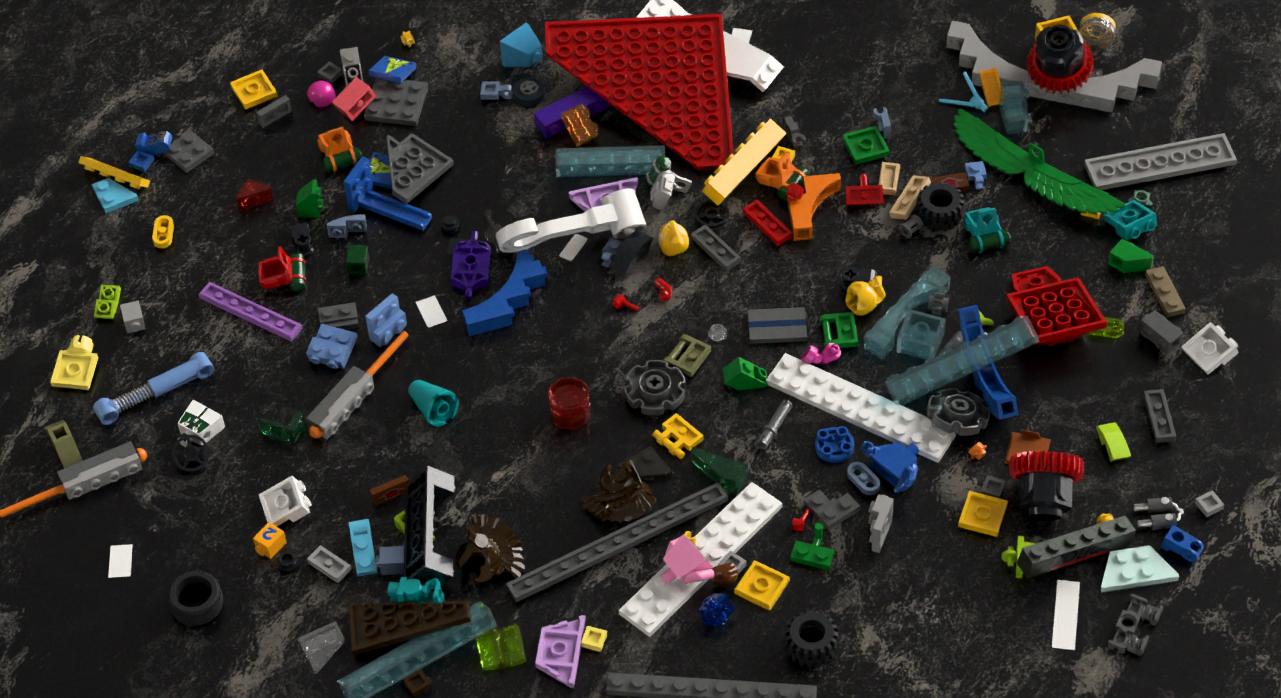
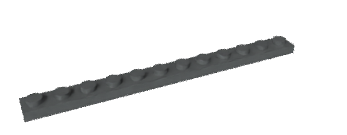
(616, 542)

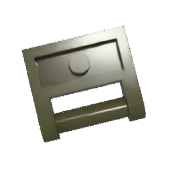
(691, 358)

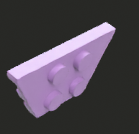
(592, 196)
(560, 650)

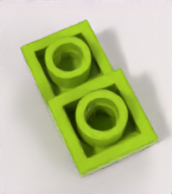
(107, 301)
(1114, 440)

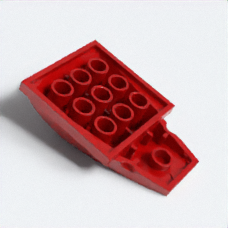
(1055, 307)

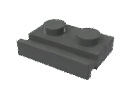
(339, 316)

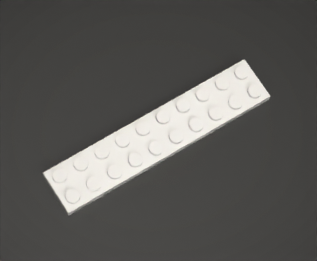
(859, 406)
(725, 533)

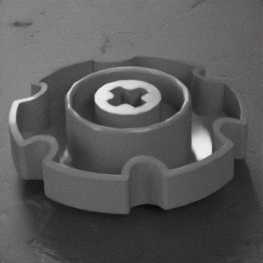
(654, 387)
(958, 412)

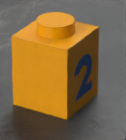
(269, 540)

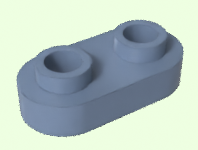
(865, 479)

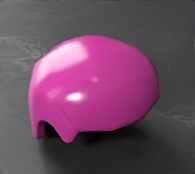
(321, 93)

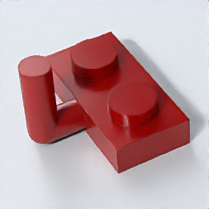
(864, 194)

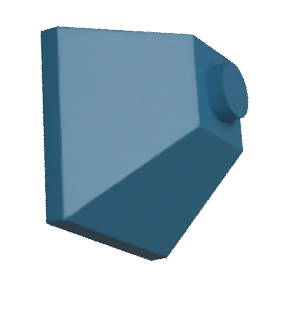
(520, 48)

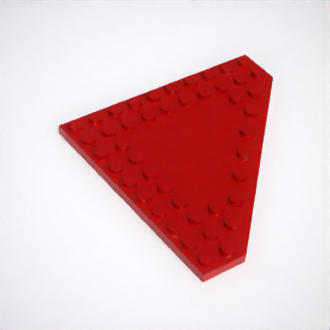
(657, 73)

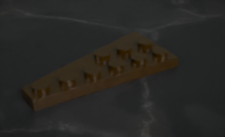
(394, 622)

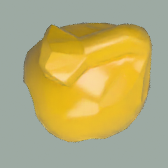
(673, 239)
(864, 296)

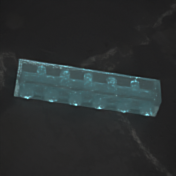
(606, 160)

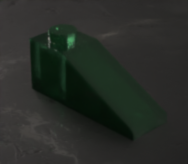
(725, 471)

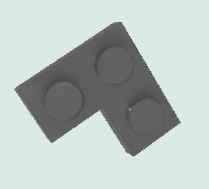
(830, 512)

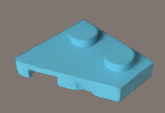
(113, 195)

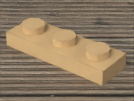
(908, 199)

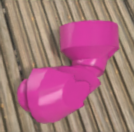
(829, 353)

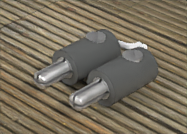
(1159, 505)

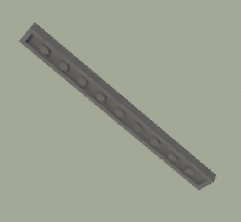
(684, 687)

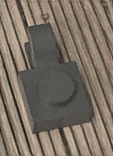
(792, 131)

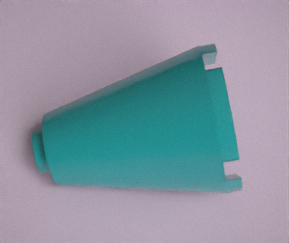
(434, 402)

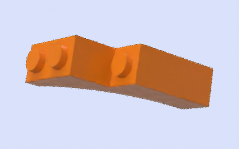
(815, 191)

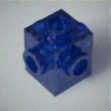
(716, 609)

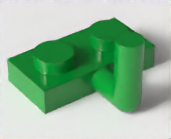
(813, 553)

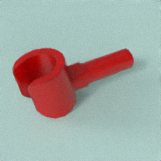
(620, 300)
(798, 524)

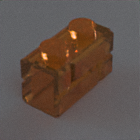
(580, 125)

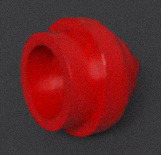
(794, 192)

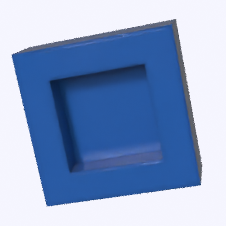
(141, 161)

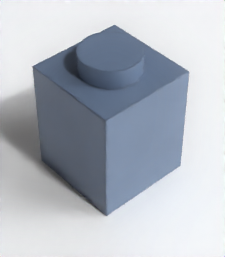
(391, 560)

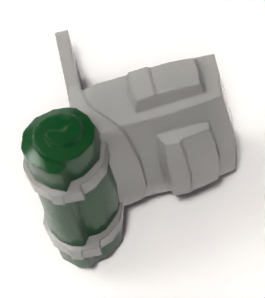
(663, 181)

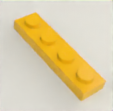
(107, 170)

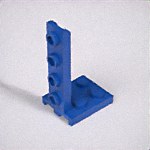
(359, 194)

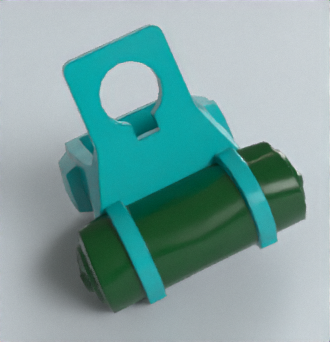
(985, 230)

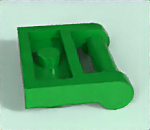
(845, 329)

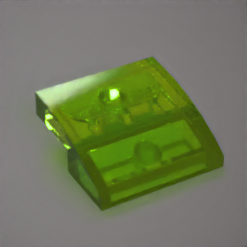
(501, 648)

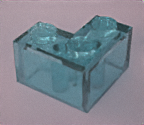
(1014, 107)

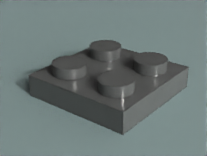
(189, 151)

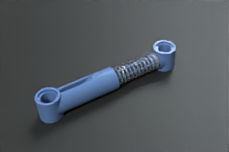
(197, 367)

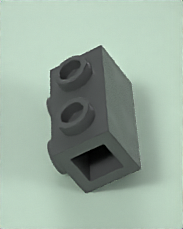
(1161, 331)

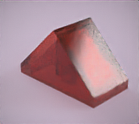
(253, 194)

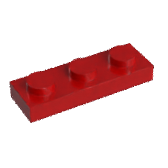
(767, 222)

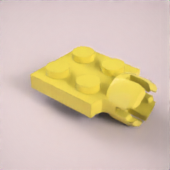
(75, 365)

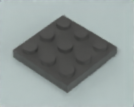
(396, 102)

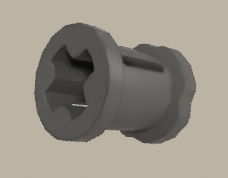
(911, 226)

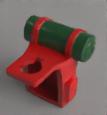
(283, 271)

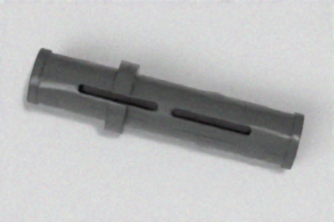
(770, 430)

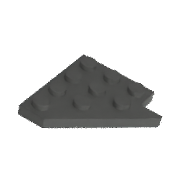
(414, 166)

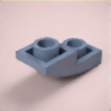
(340, 227)

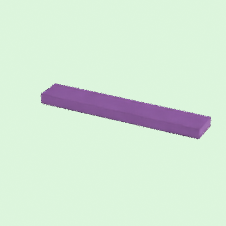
(250, 311)

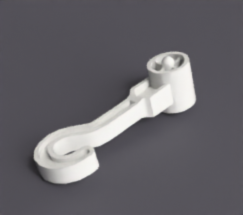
(618, 213)

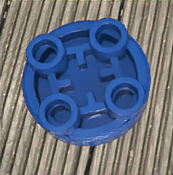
(834, 444)

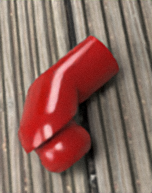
(666, 290)

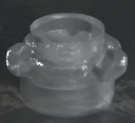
(717, 332)

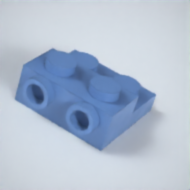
(385, 321)
(331, 346)

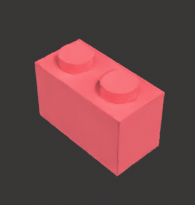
(354, 99)

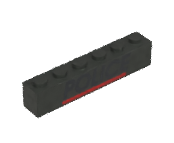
(1076, 546)

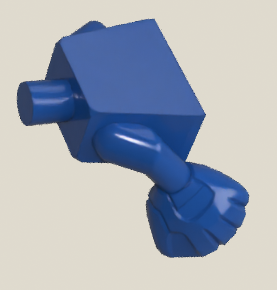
(894, 463)

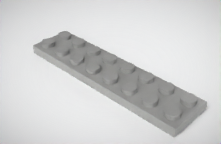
(1160, 162)

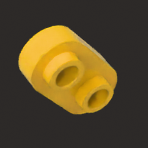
(163, 231)

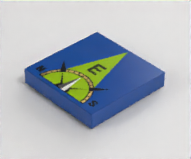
(392, 69)
(380, 170)

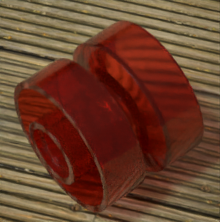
(569, 403)

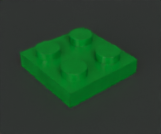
(866, 145)

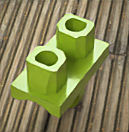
(1011, 556)

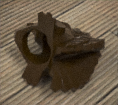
(619, 495)
(491, 548)

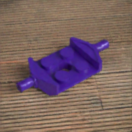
(473, 275)

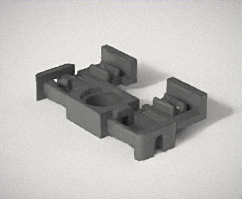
(1134, 613)

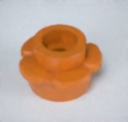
(978, 451)

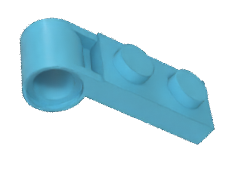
(363, 547)

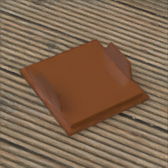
(1026, 442)

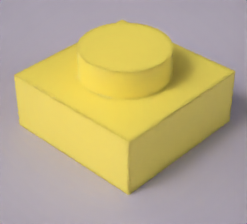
(594, 638)

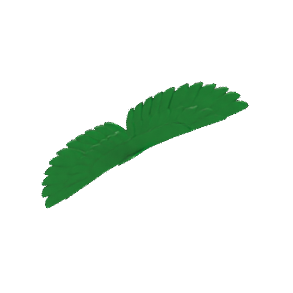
(1049, 181)

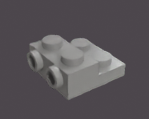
(880, 520)

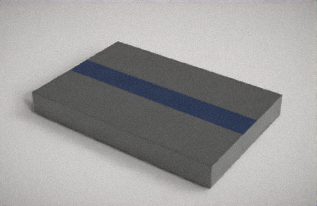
(777, 325)

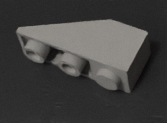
(351, 64)

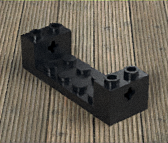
(424, 495)

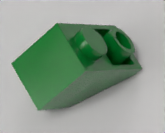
(308, 200)
(1130, 258)
(744, 375)

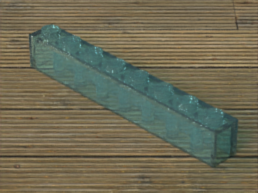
(962, 361)
(415, 655)

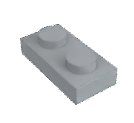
(329, 564)

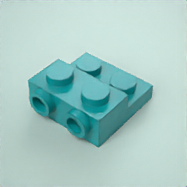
(1132, 220)

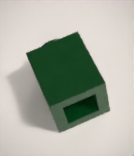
(357, 259)

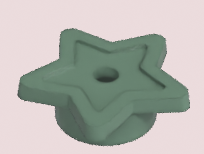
(1142, 195)

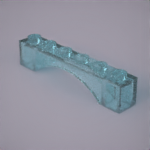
(882, 337)

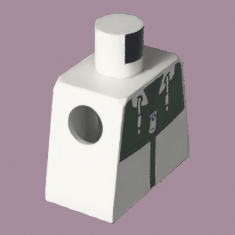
(201, 422)

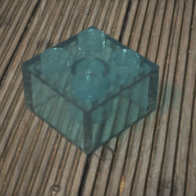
(920, 334)

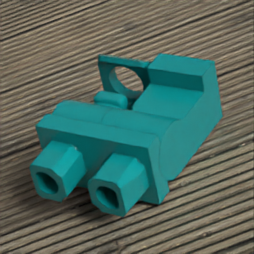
(412, 590)

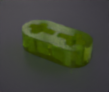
(1109, 331)

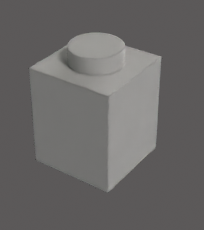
(132, 317)

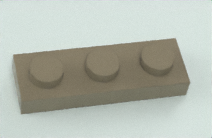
(1165, 291)

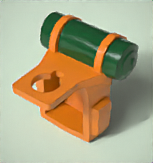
(338, 150)
(780, 174)

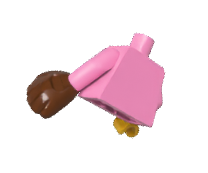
(691, 566)

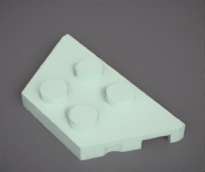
(1135, 569)

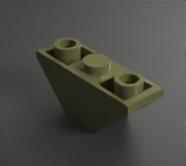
(63, 443)

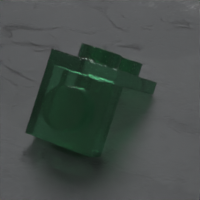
(291, 432)

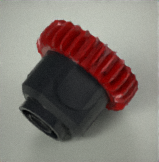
(1060, 59)
(1046, 482)

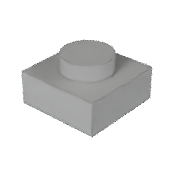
(1209, 503)
(731, 557)

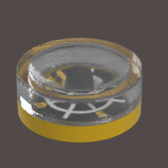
(1097, 30)

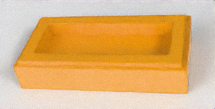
(991, 86)

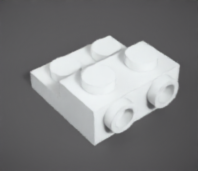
(1210, 348)
(285, 501)

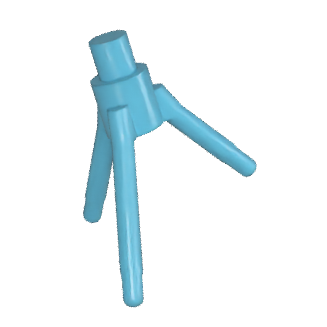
(976, 101)

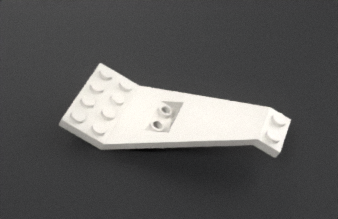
(742, 59)

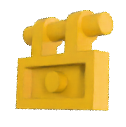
(681, 431)

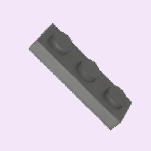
(715, 247)
(1159, 415)

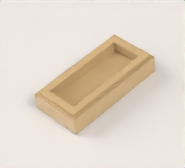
(889, 177)

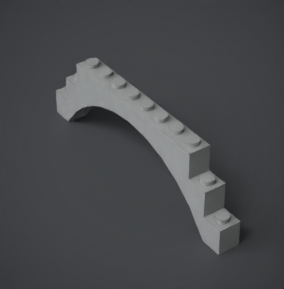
(1097, 93)

